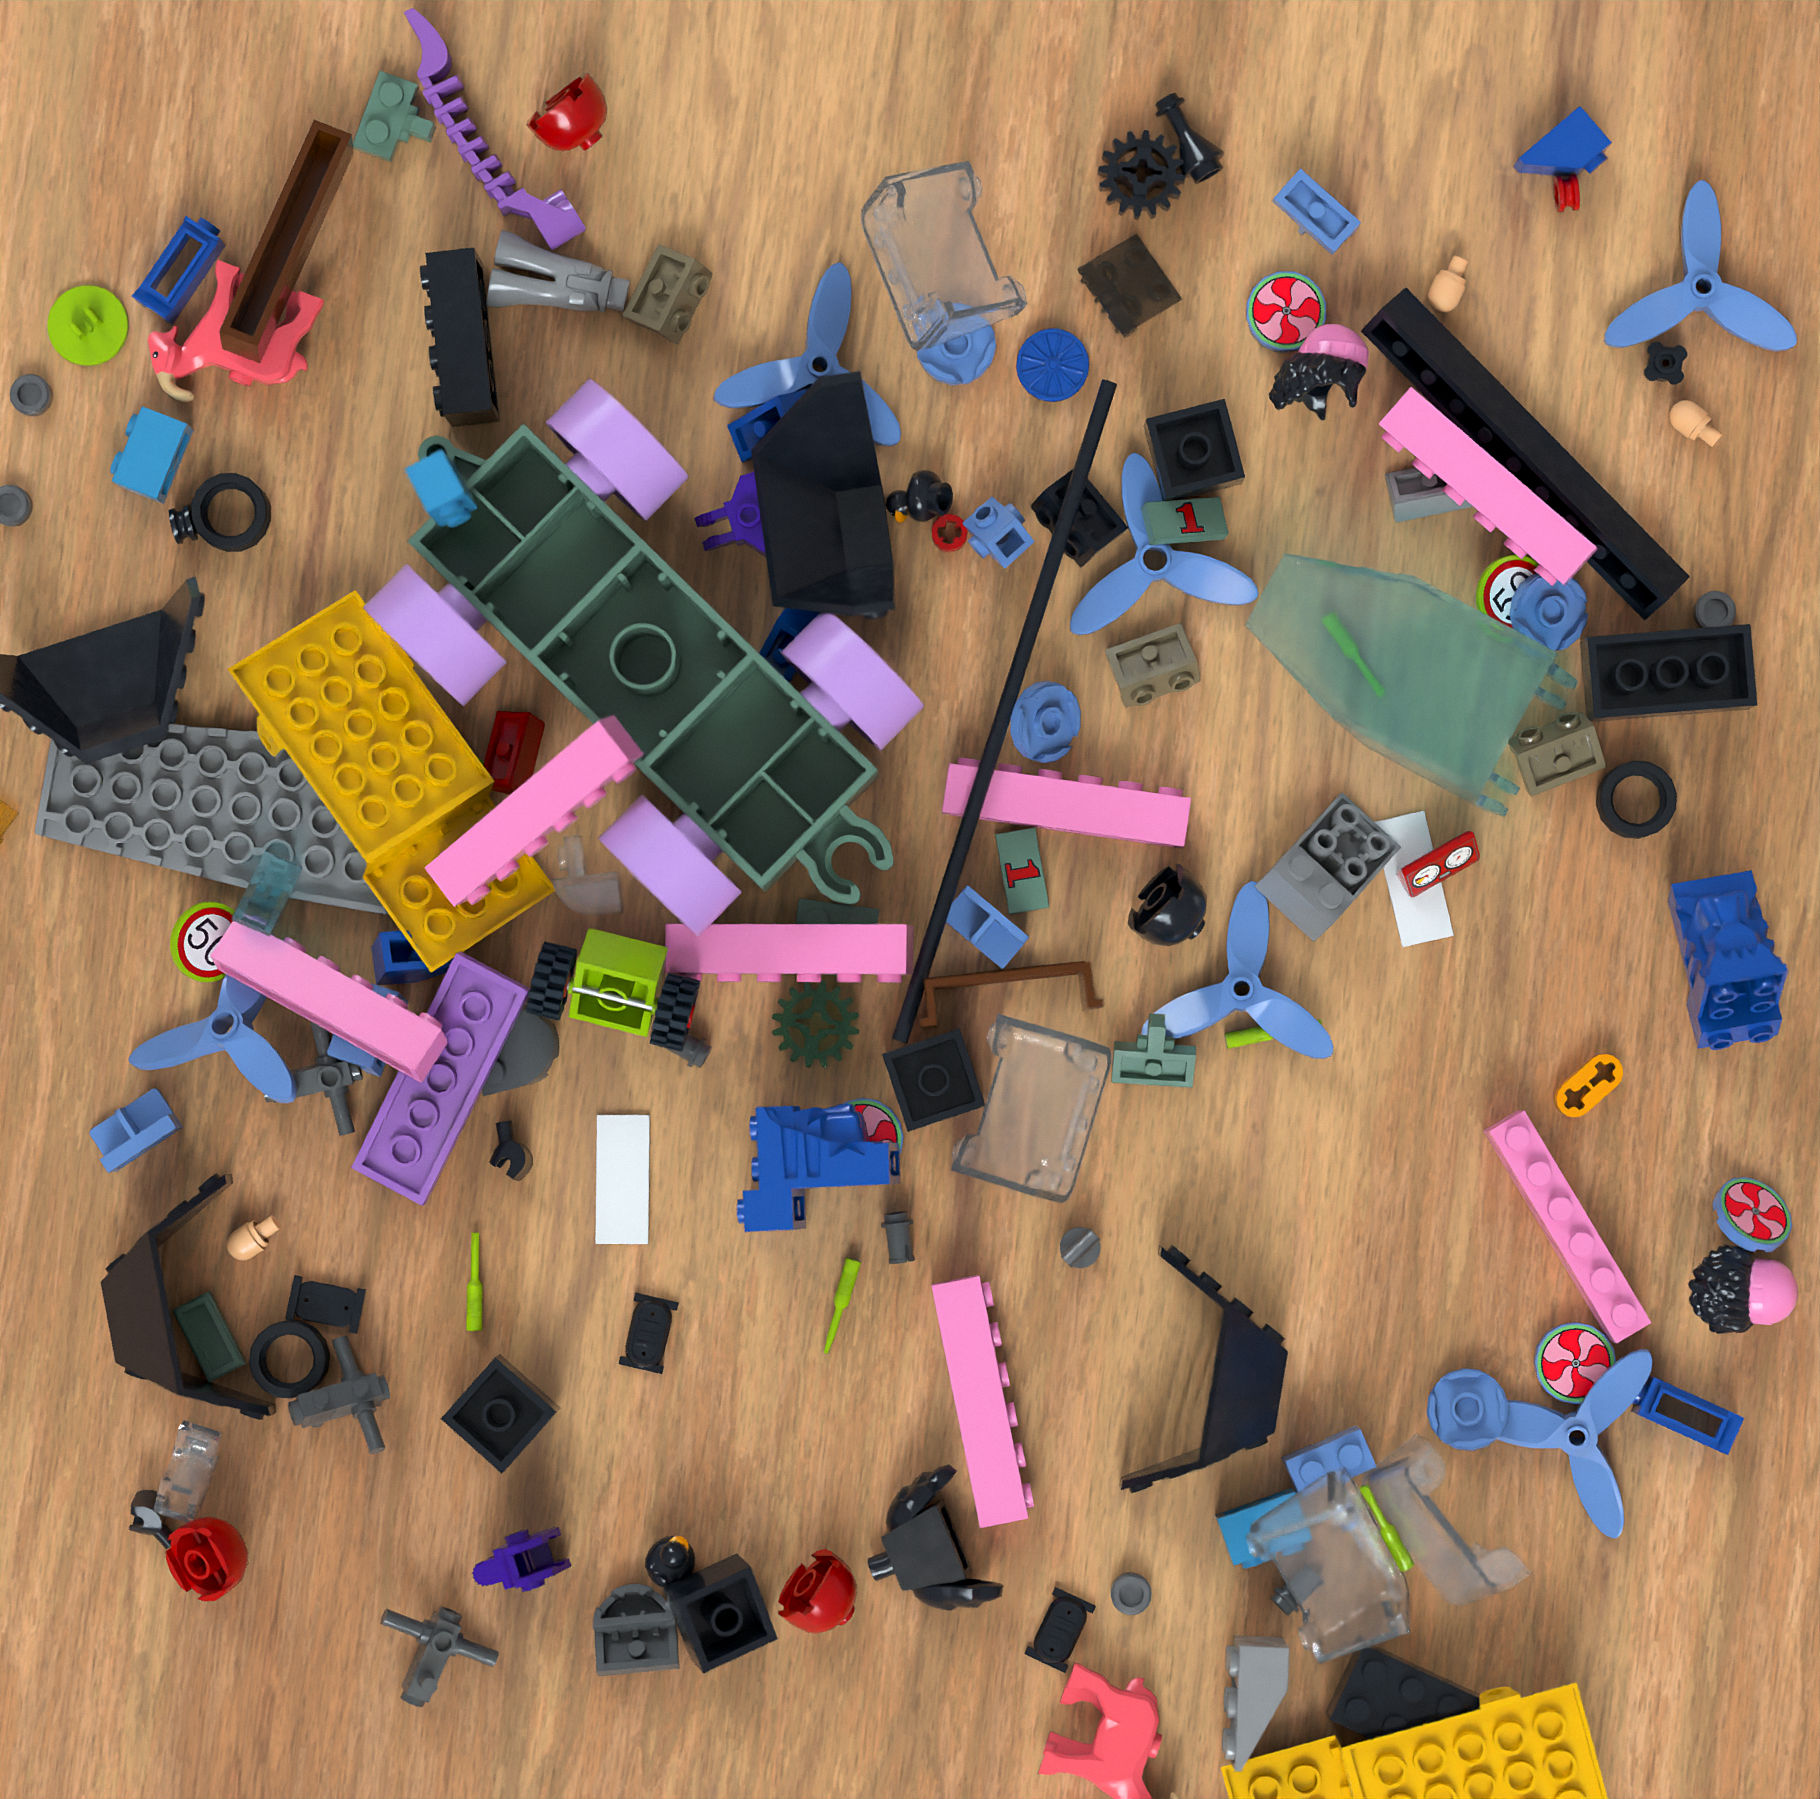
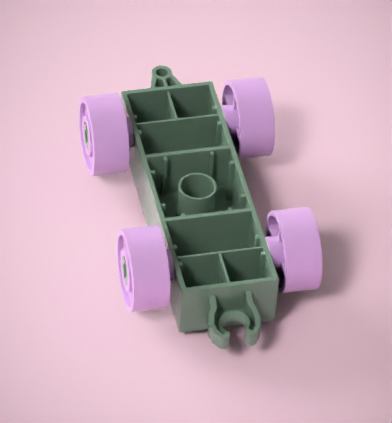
(634, 641)

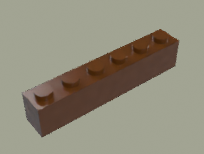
(286, 241)

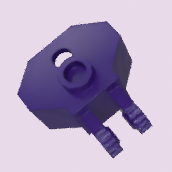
(743, 517)
(521, 1561)

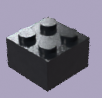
(1194, 451)
(933, 1080)
(500, 1413)
(720, 1613)

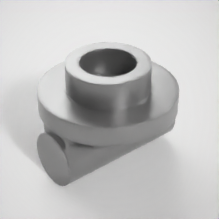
(1080, 1247)

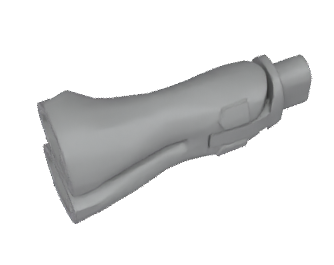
(576, 283)

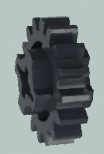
(1156, 177)

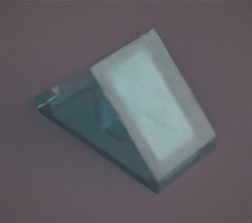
(267, 894)

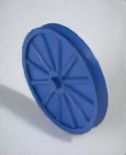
(1052, 365)

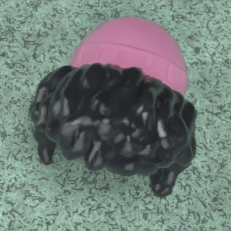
(1325, 358)
(1741, 1290)

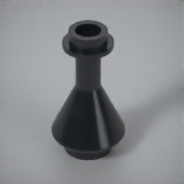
(1199, 154)

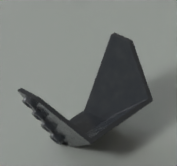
(825, 505)
(108, 685)
(141, 1315)
(1242, 1389)

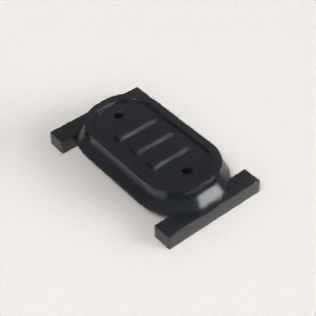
(325, 1304)
(648, 1333)
(1060, 1629)

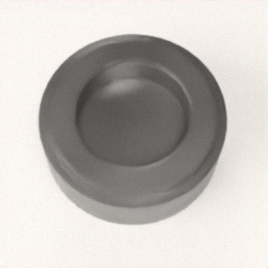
(31, 395)
(14, 506)
(1714, 610)
(1130, 1593)

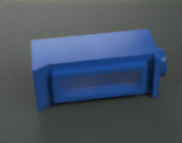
(211, 248)
(1648, 1400)

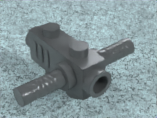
(328, 1076)
(355, 1395)
(436, 1642)

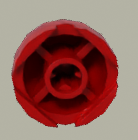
(572, 116)
(207, 1557)
(819, 1596)

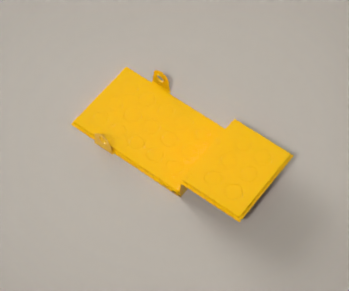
(384, 768)
(1502, 1751)

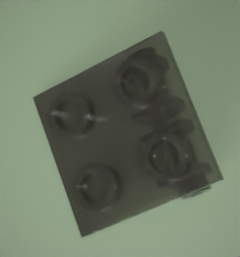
(1128, 285)

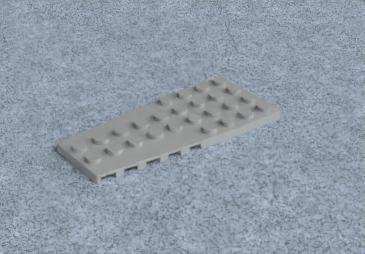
(206, 809)

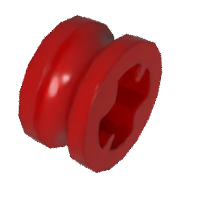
(1566, 193)
(940, 524)

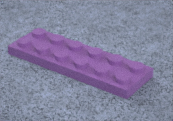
(424, 1119)

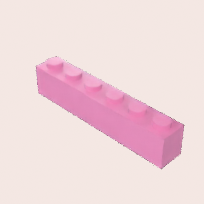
(1487, 486)
(1072, 806)
(534, 811)
(791, 950)
(331, 999)
(1567, 1226)
(980, 1400)

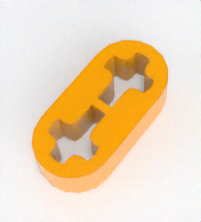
(1595, 1092)

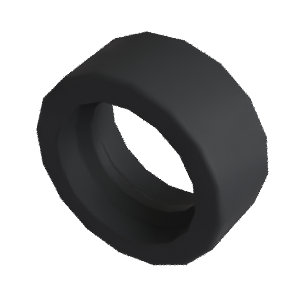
(201, 502)
(1659, 778)
(258, 1358)

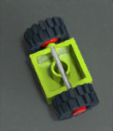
(615, 988)

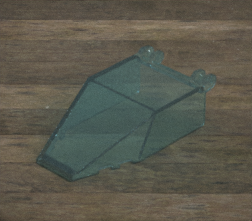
(1406, 668)

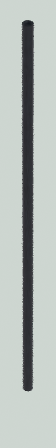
(1004, 711)

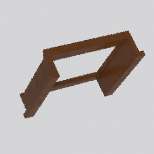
(1079, 968)

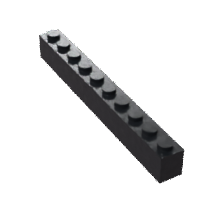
(1514, 438)

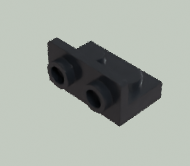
(1094, 523)

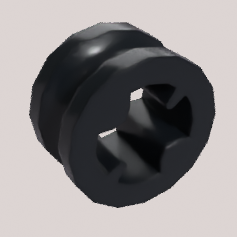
(182, 524)

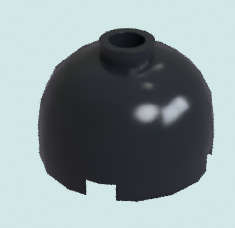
(1171, 908)

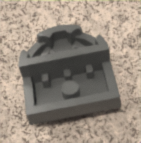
(525, 1055)
(635, 1632)

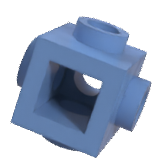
(998, 532)

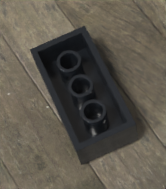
(462, 337)
(1668, 673)
(1390, 1695)

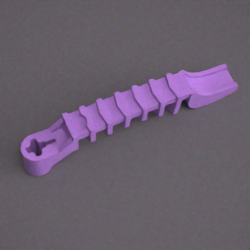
(553, 215)

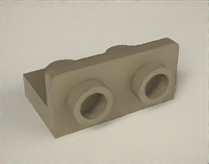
(668, 293)
(1153, 666)
(1557, 752)

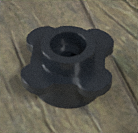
(1657, 371)

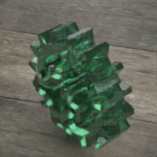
(819, 1005)

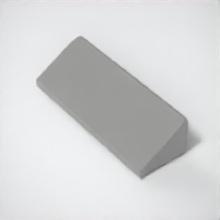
(1417, 496)

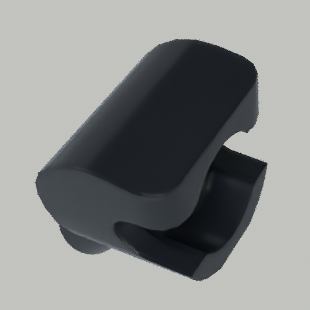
(508, 1149)
(146, 1520)

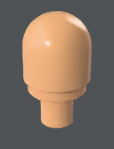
(1448, 286)
(1693, 422)
(251, 1238)

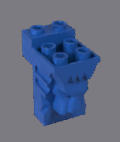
(1727, 960)
(809, 1151)

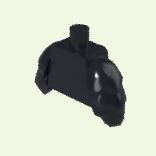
(927, 1550)

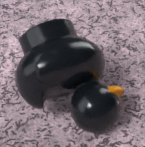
(923, 499)
(670, 1560)

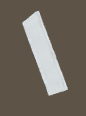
(1425, 915)
(622, 1179)

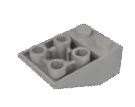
(1327, 867)
(1258, 1685)

